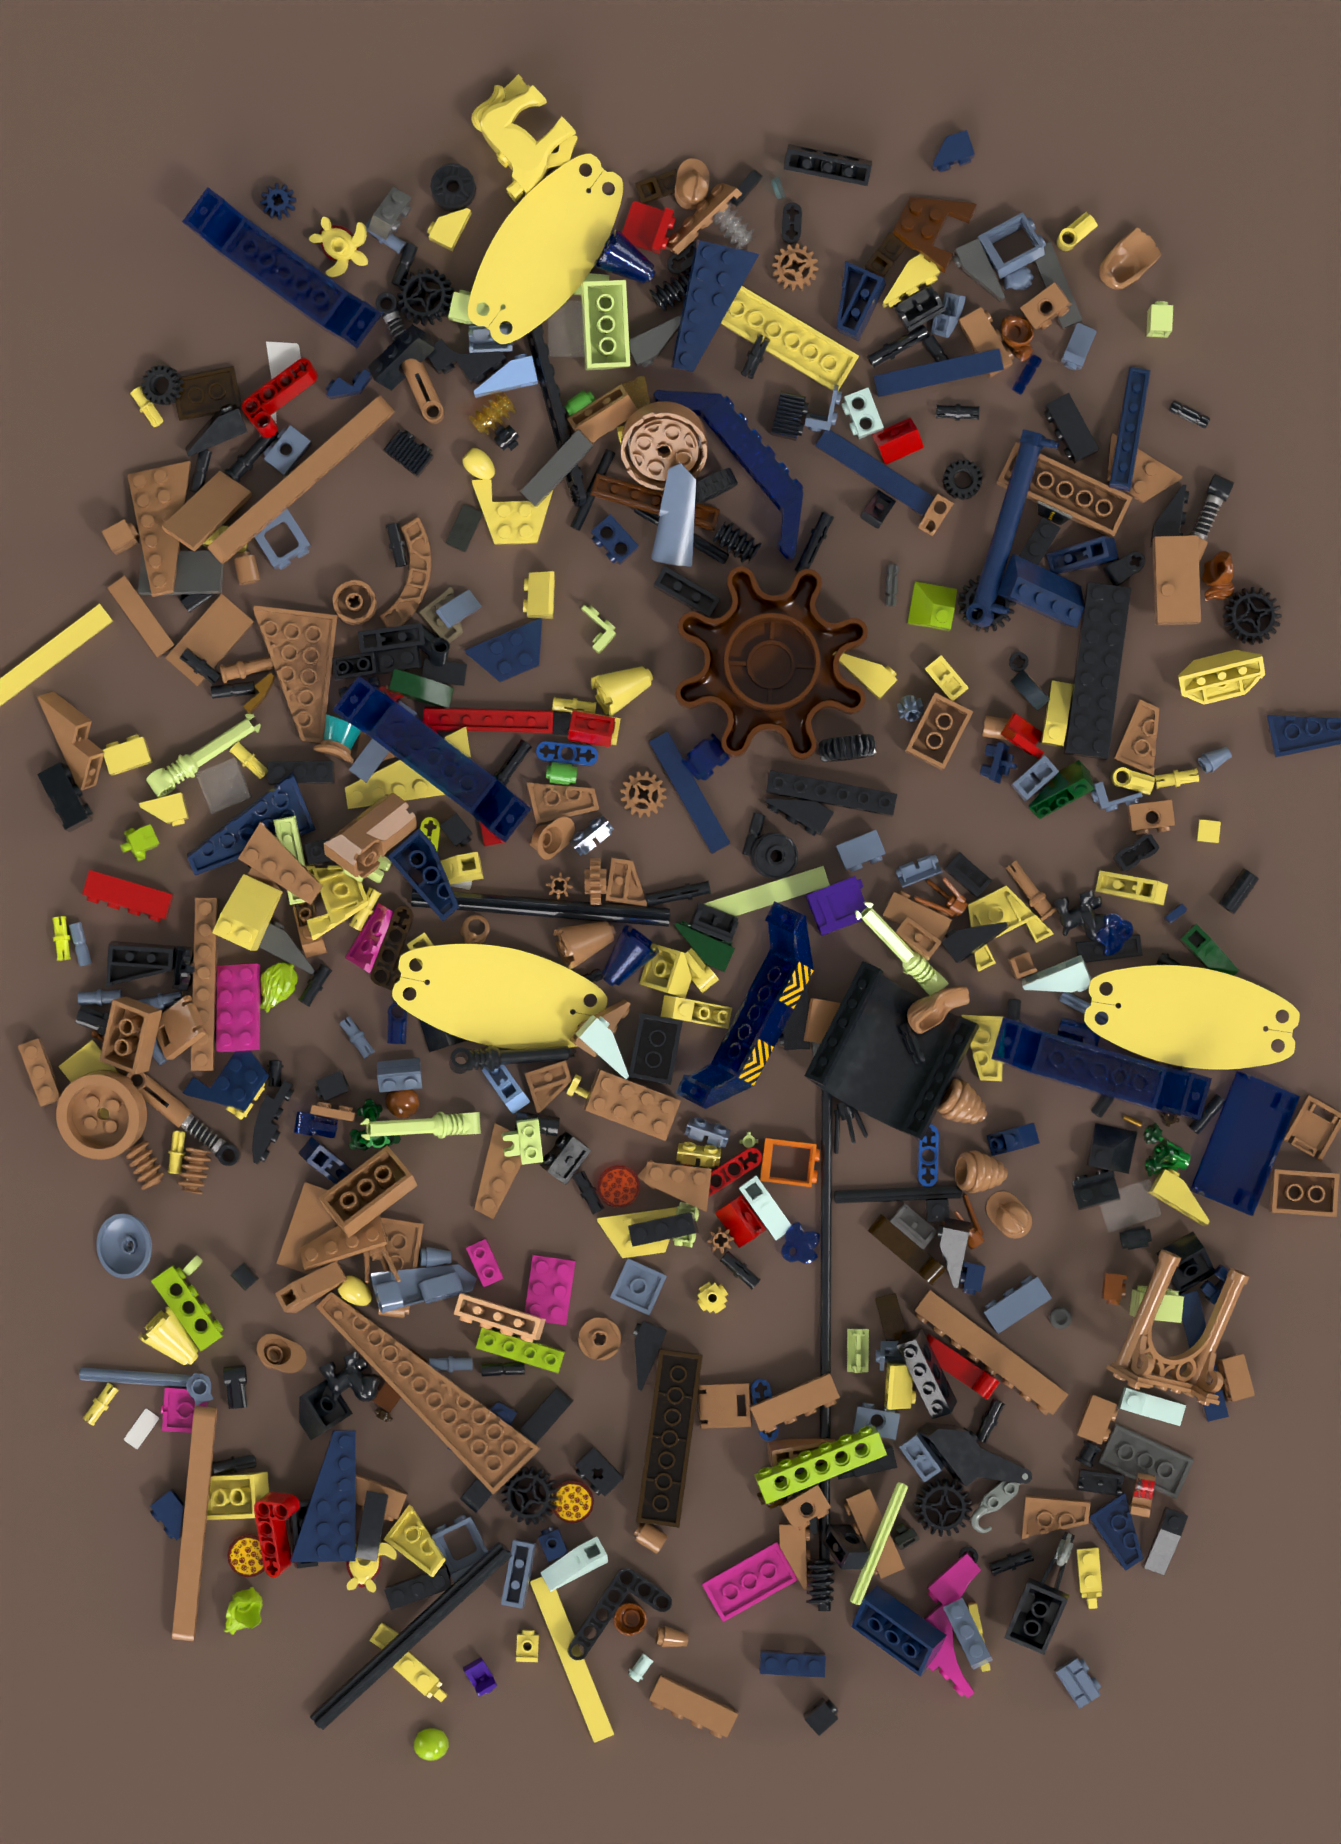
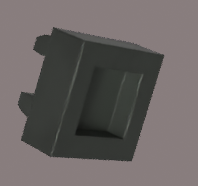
(905, 1537)

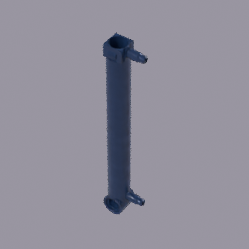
(1006, 528)

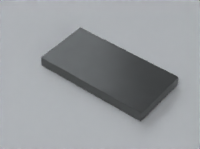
(196, 574)
(1132, 1453)

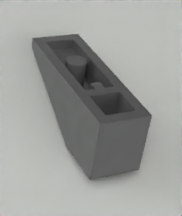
(976, 265)
(650, 344)
(282, 945)

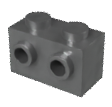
(389, 213)

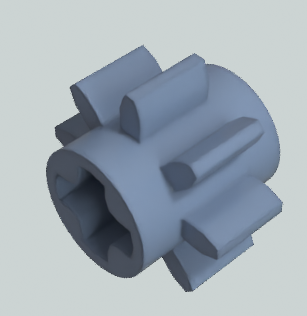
(910, 708)

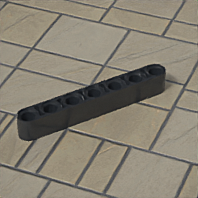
(534, 1430)

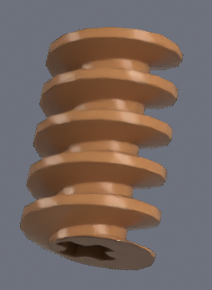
(144, 1165)
(194, 1170)

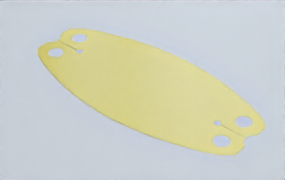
(545, 248)
(496, 995)
(1191, 1017)

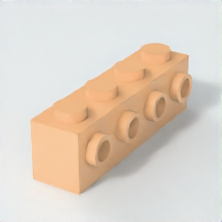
(499, 1316)

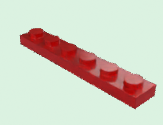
(489, 719)

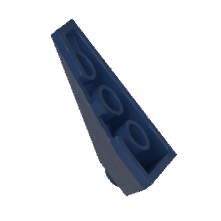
(424, 871)

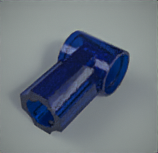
(396, 1027)
(1077, 1031)
(311, 1125)

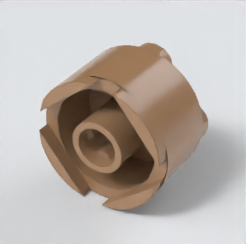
(350, 591)

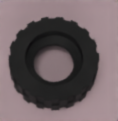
(714, 485)

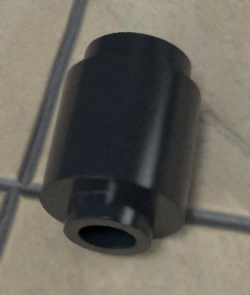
(1135, 1237)

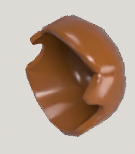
(402, 1103)
(630, 1619)

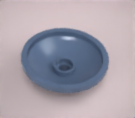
(116, 1248)

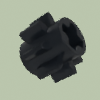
(506, 437)

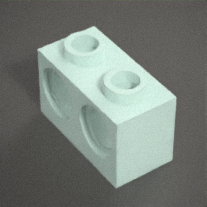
(868, 412)

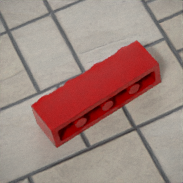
(128, 895)

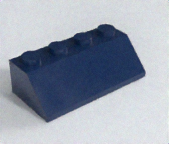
(1042, 592)
(898, 1630)

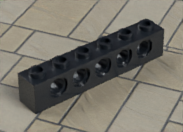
(831, 793)

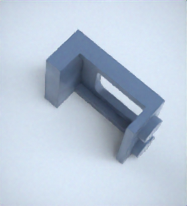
(300, 551)
(459, 1567)

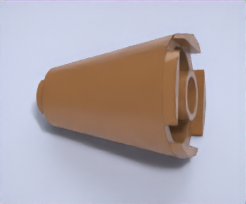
(582, 941)

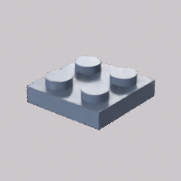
(638, 1286)

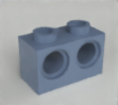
(1035, 778)

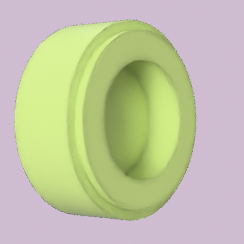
(193, 1265)

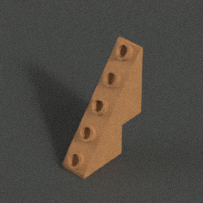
(71, 733)

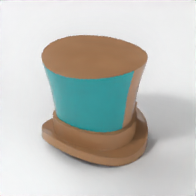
(338, 738)

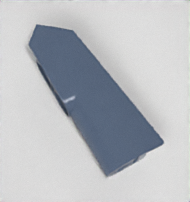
(676, 521)
(420, 1286)

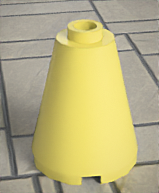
(620, 688)
(170, 1338)

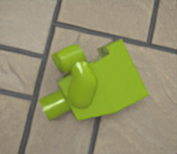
(140, 841)

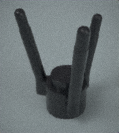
(846, 1113)

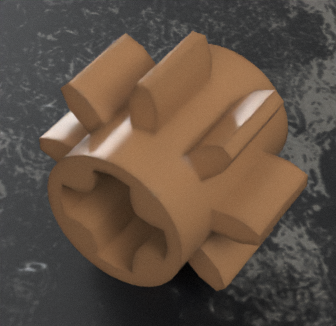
(560, 879)
(725, 1244)

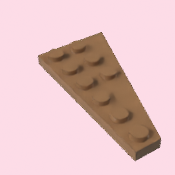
(156, 498)

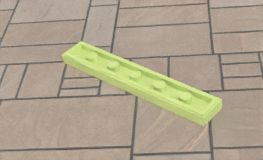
(774, 891)

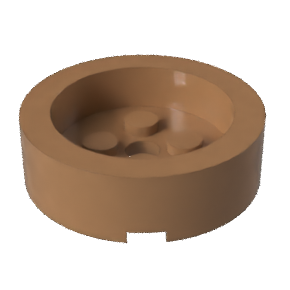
(659, 426)
(85, 1128)

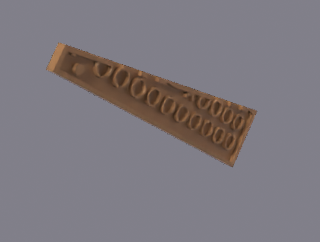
(467, 1427)

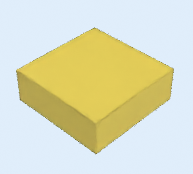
(1208, 831)
(383, 1635)

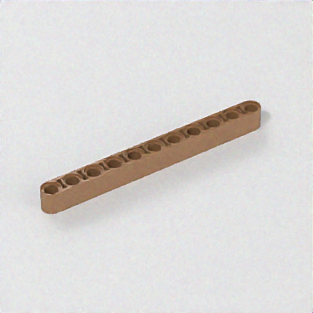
(301, 479)
(194, 1523)

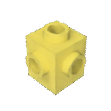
(708, 1289)

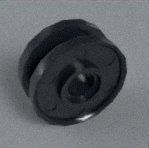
(453, 174)
(785, 860)

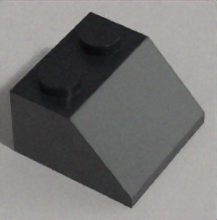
(1194, 1263)

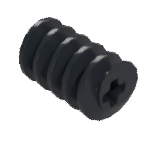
(671, 291)
(736, 542)
(820, 1582)

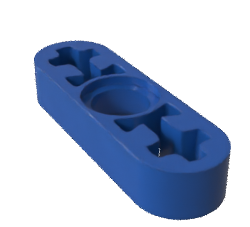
(551, 745)
(922, 1171)
(767, 1392)

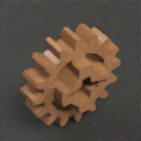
(792, 258)
(631, 803)
(595, 881)

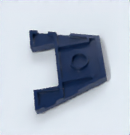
(236, 1083)

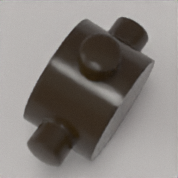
(1169, 1119)
(383, 1415)

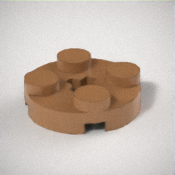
(596, 1350)

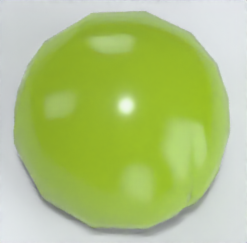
(431, 1744)

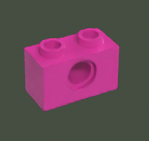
(484, 1262)

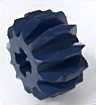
(270, 204)

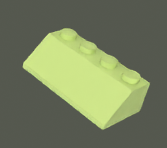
(605, 324)

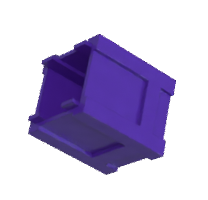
(836, 905)

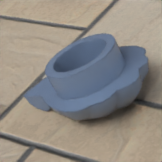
(1019, 279)
(199, 1388)

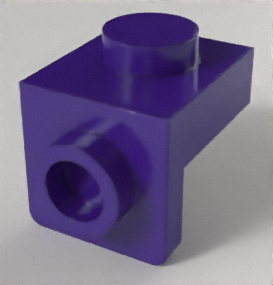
(480, 1677)

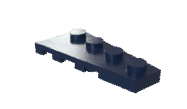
(1302, 734)

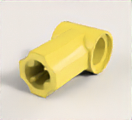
(1077, 231)
(1134, 781)
(701, 974)

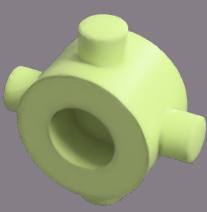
(748, 1141)

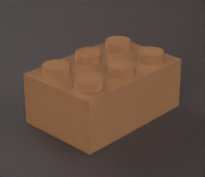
(938, 731)
(130, 1035)
(1304, 1193)

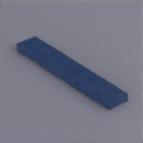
(939, 372)
(1129, 428)
(875, 472)
(689, 792)
(1194, 1326)

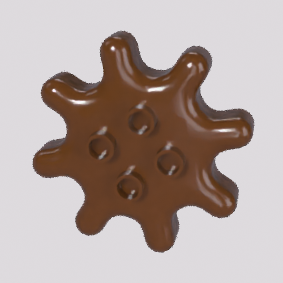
(771, 663)

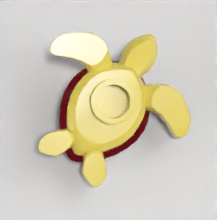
(341, 245)
(365, 1571)

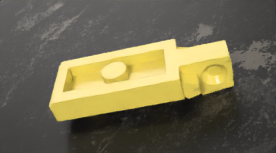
(1089, 1575)
(420, 1676)

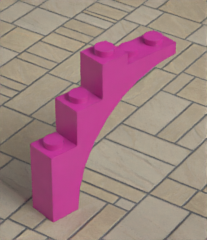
(947, 1589)

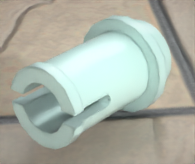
(640, 1668)

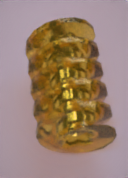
(492, 414)

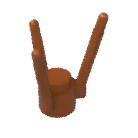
(955, 904)
(975, 1236)

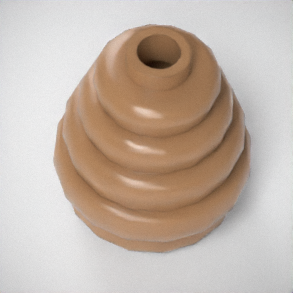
(962, 1103)
(978, 1172)

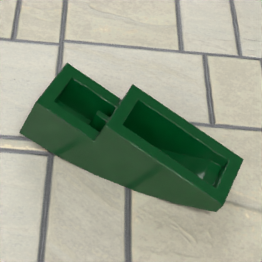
(420, 689)

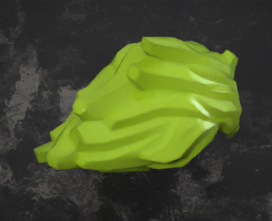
(277, 984)
(244, 1610)

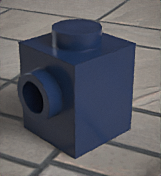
(552, 1543)

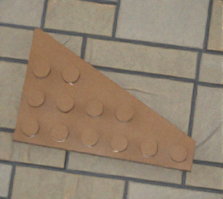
(302, 657)

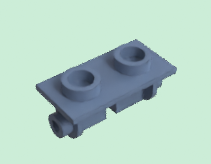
(597, 828)
(910, 873)
(717, 1134)

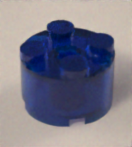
(705, 757)

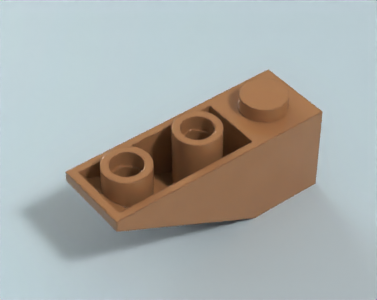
(303, 912)
(611, 1015)
(310, 1287)
(794, 1548)

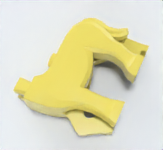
(514, 144)

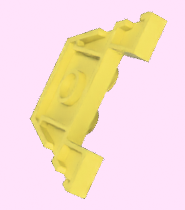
(511, 521)
(341, 897)
(1003, 907)

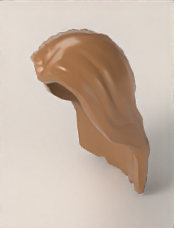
(1128, 260)
(933, 1009)

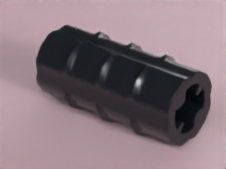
(1239, 891)
(547, 1124)

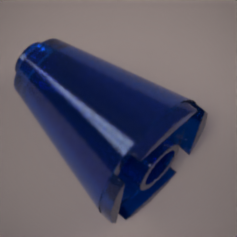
(625, 259)
(628, 956)

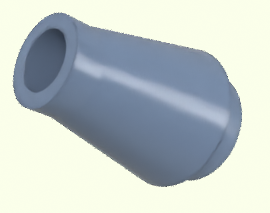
(1212, 760)
(432, 1257)

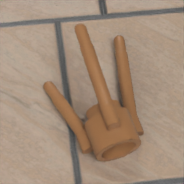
(379, 1254)

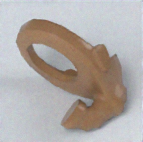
(470, 937)

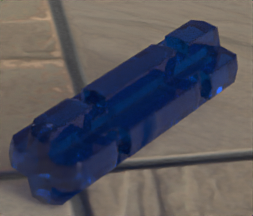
(1027, 374)

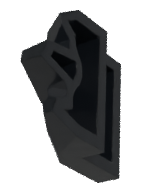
(183, 968)

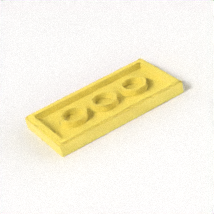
(83, 1062)

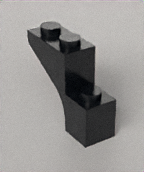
(473, 365)

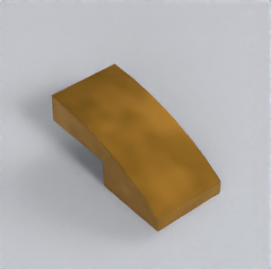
(263, 687)

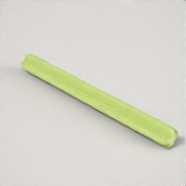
(879, 1543)

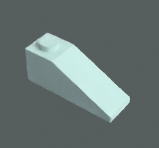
(1063, 977)
(602, 1041)
(1151, 1406)

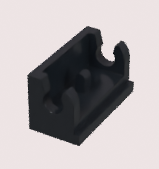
(919, 308)
(968, 875)
(714, 922)
(1100, 1482)

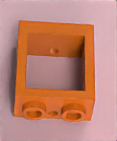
(767, 1156)

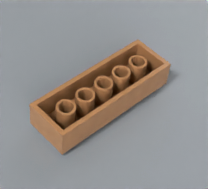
(1073, 493)

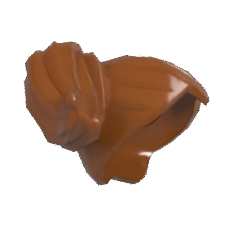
(1018, 333)
(1219, 574)

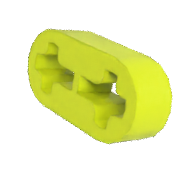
(435, 832)

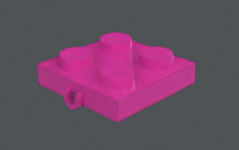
(178, 1410)

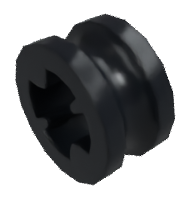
(1014, 666)
(975, 1555)

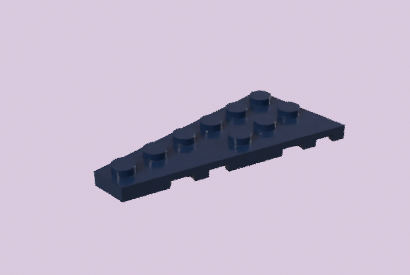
(712, 287)
(230, 840)
(331, 1512)

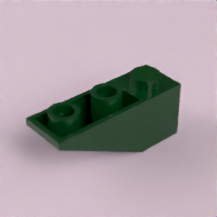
(1064, 788)
(1207, 951)
(712, 952)

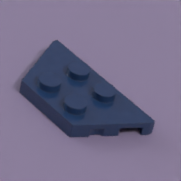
(510, 652)

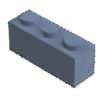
(1016, 1303)
(518, 1573)
(967, 1633)

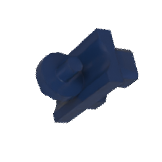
(1001, 763)
(1213, 1291)

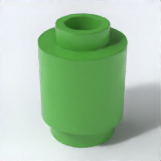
(579, 402)
(561, 773)

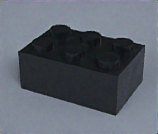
(655, 1048)

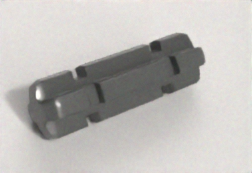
(891, 585)

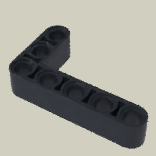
(612, 1607)

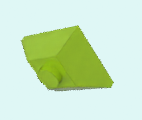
(932, 606)

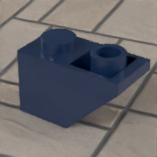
(954, 150)
(1013, 1139)
(171, 1513)

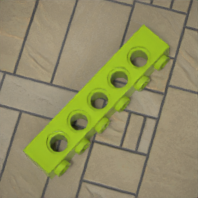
(831, 1467)

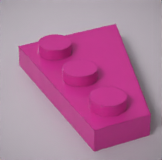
(367, 944)

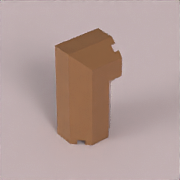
(371, 835)

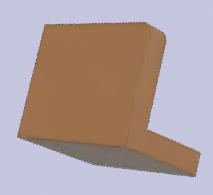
(1022, 965)

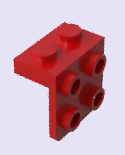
(648, 227)

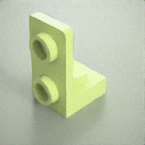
(601, 639)

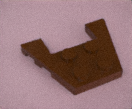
(923, 221)

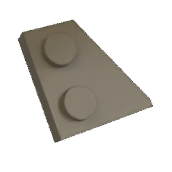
(435, 622)

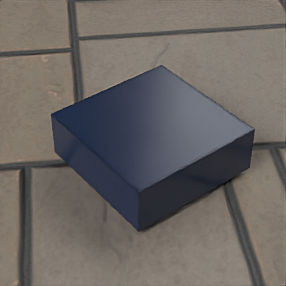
(1176, 913)

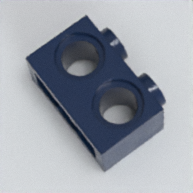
(619, 536)

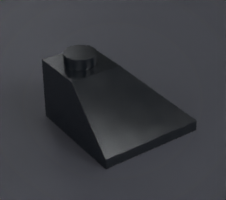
(1111, 1148)
(319, 1411)

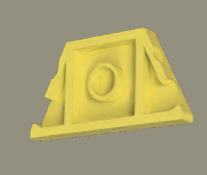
(618, 1232)

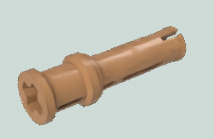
(241, 668)
(1037, 899)

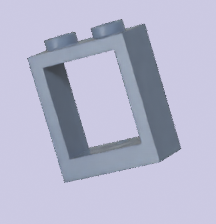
(1005, 229)

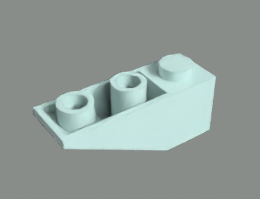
(765, 1207)
(575, 1564)

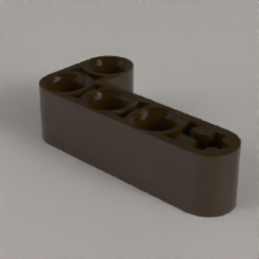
(396, 947)
(906, 1250)

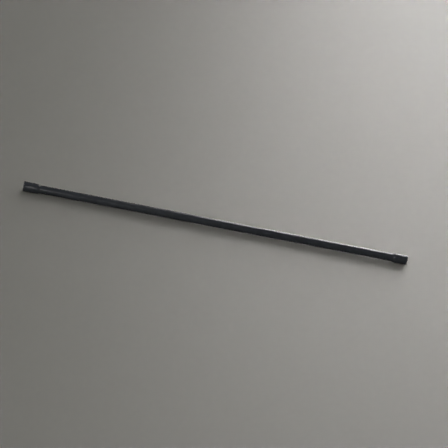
(825, 1296)

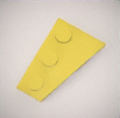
(983, 1047)

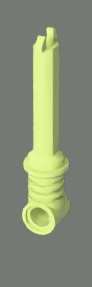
(164, 781)
(912, 961)
(440, 1125)

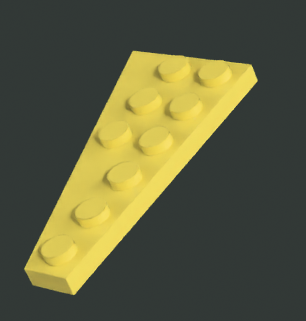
(399, 779)

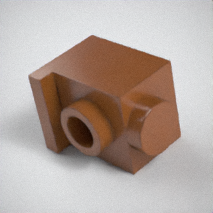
(1113, 1288)

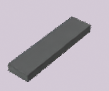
(1051, 272)
(557, 468)

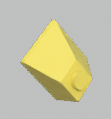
(667, 972)

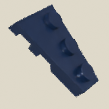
(1118, 1531)

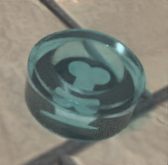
(778, 188)

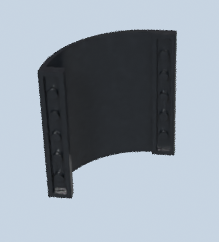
(868, 1060)

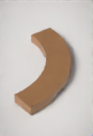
(417, 578)

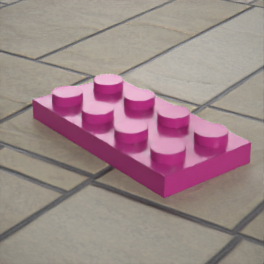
(238, 1008)
(749, 1581)

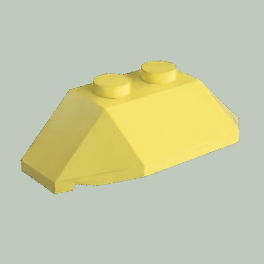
(1221, 676)

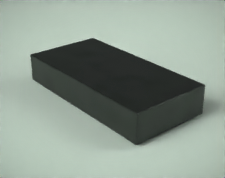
(464, 528)

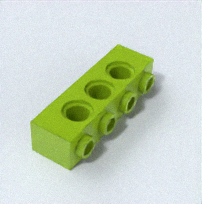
(176, 1303)
(520, 1350)

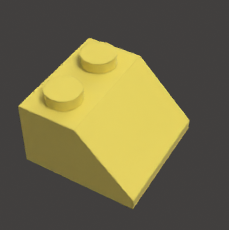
(540, 595)

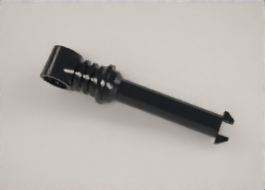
(493, 1058)

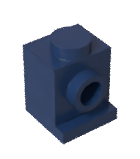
(972, 1277)

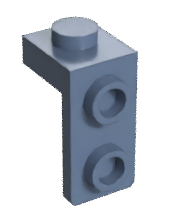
(1078, 347)
(818, 422)
(1099, 795)

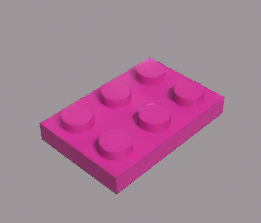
(550, 1288)

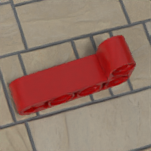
(299, 374)
(726, 1177)
(963, 1369)
(270, 1519)

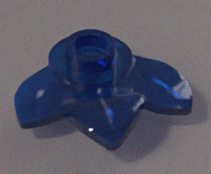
(1113, 934)
(802, 1242)

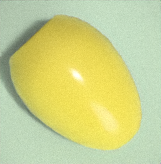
(478, 464)
(355, 1291)

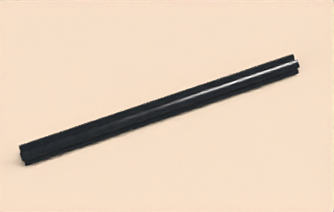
(555, 908)
(410, 1635)

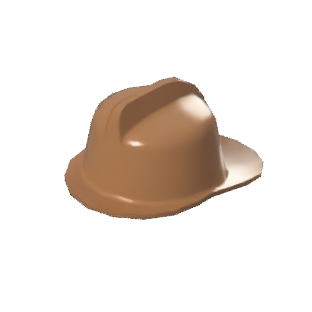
(691, 183)
(552, 837)
(1009, 1214)
(281, 1353)

